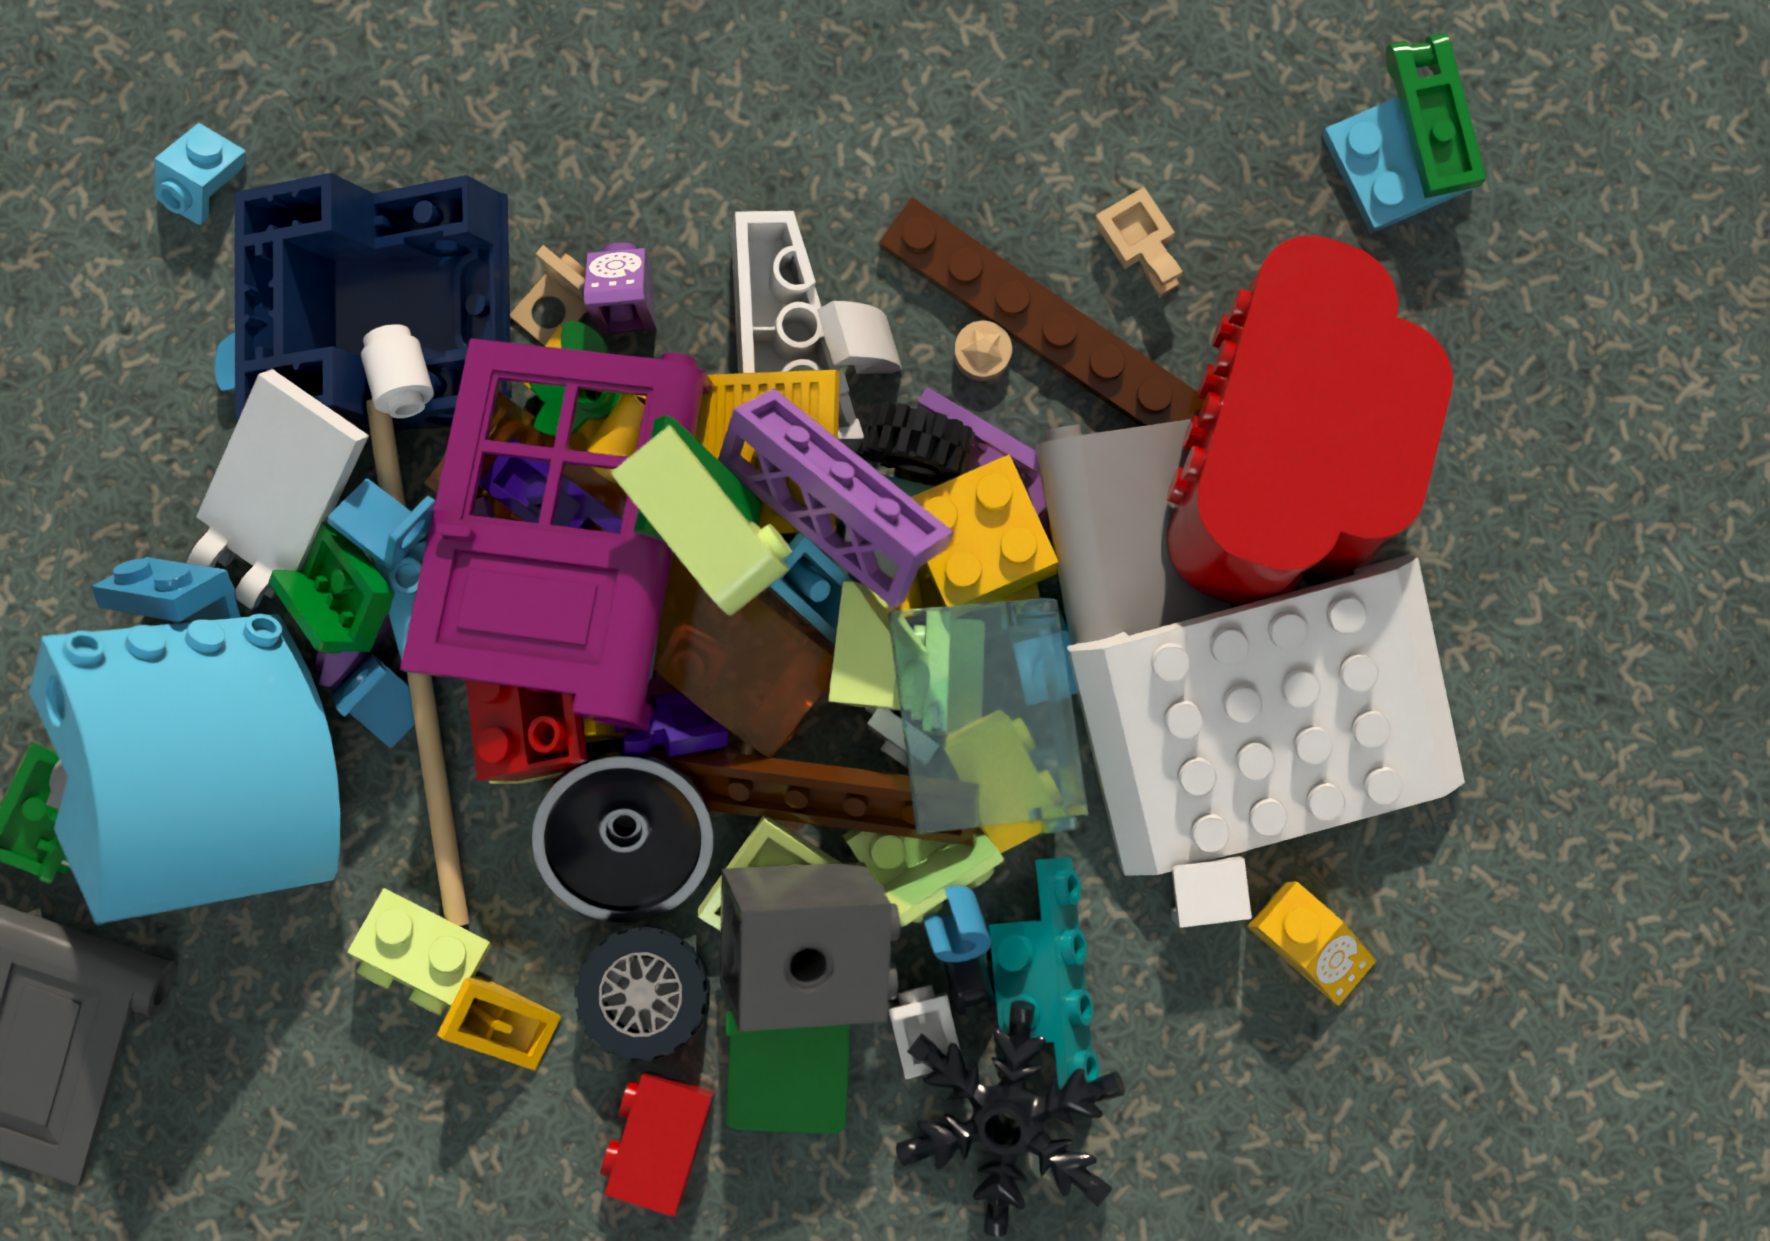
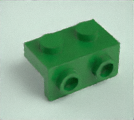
(336, 596)
(26, 820)

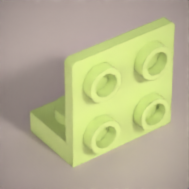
(920, 869)

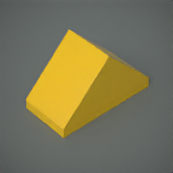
(499, 1023)

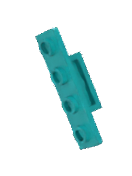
(1045, 967)

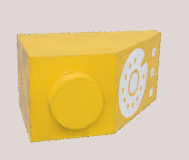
(1313, 941)

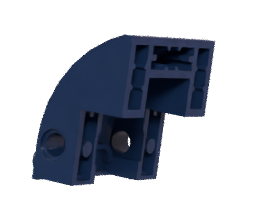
(336, 261)

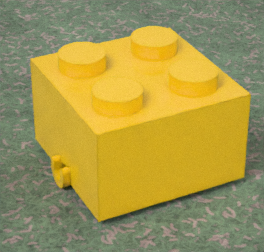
(995, 536)

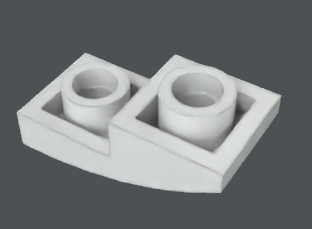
(859, 337)

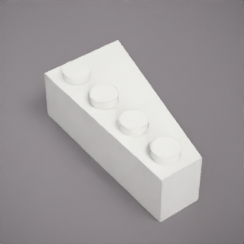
(779, 306)

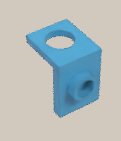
(381, 523)
(377, 700)

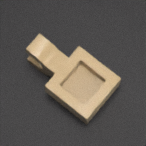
(1139, 233)

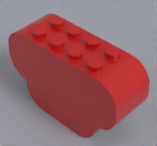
(1307, 427)

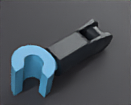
(961, 945)

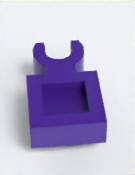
(678, 726)

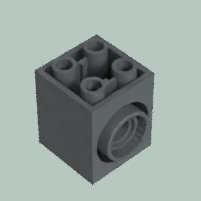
(806, 946)

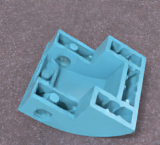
(188, 763)

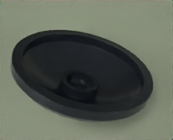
(616, 869)

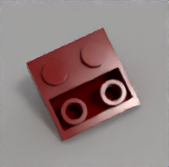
(523, 732)

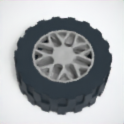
(642, 993)

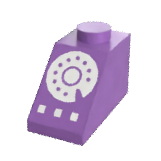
(620, 289)

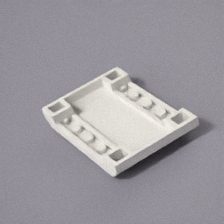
(1268, 719)

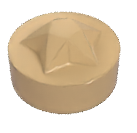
(982, 350)

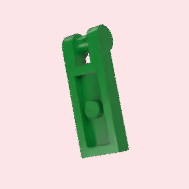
(1436, 116)

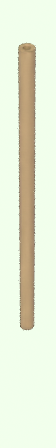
(424, 707)

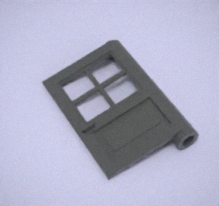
(62, 1035)

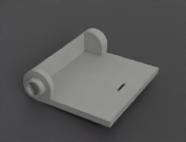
(1112, 529)

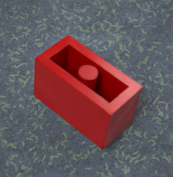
(657, 1143)

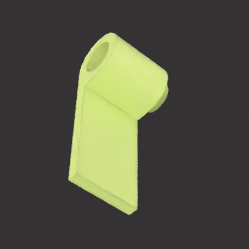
(701, 523)

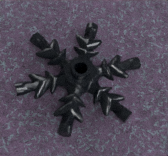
(1001, 1134)

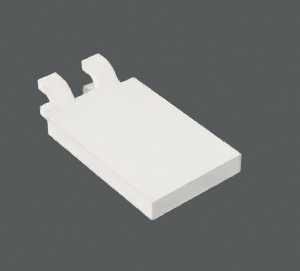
(275, 484)

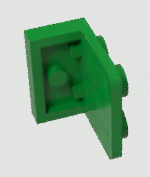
(788, 1078)

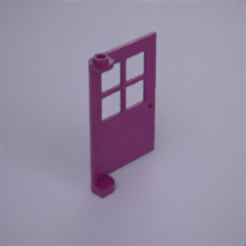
(540, 598)

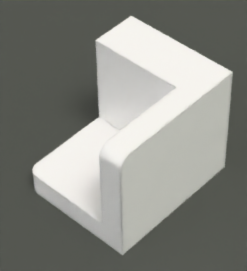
(1211, 892)

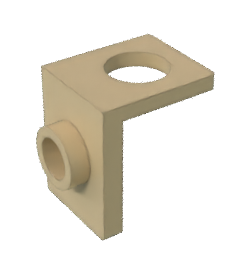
(562, 281)

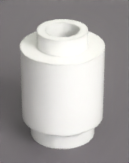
(396, 371)

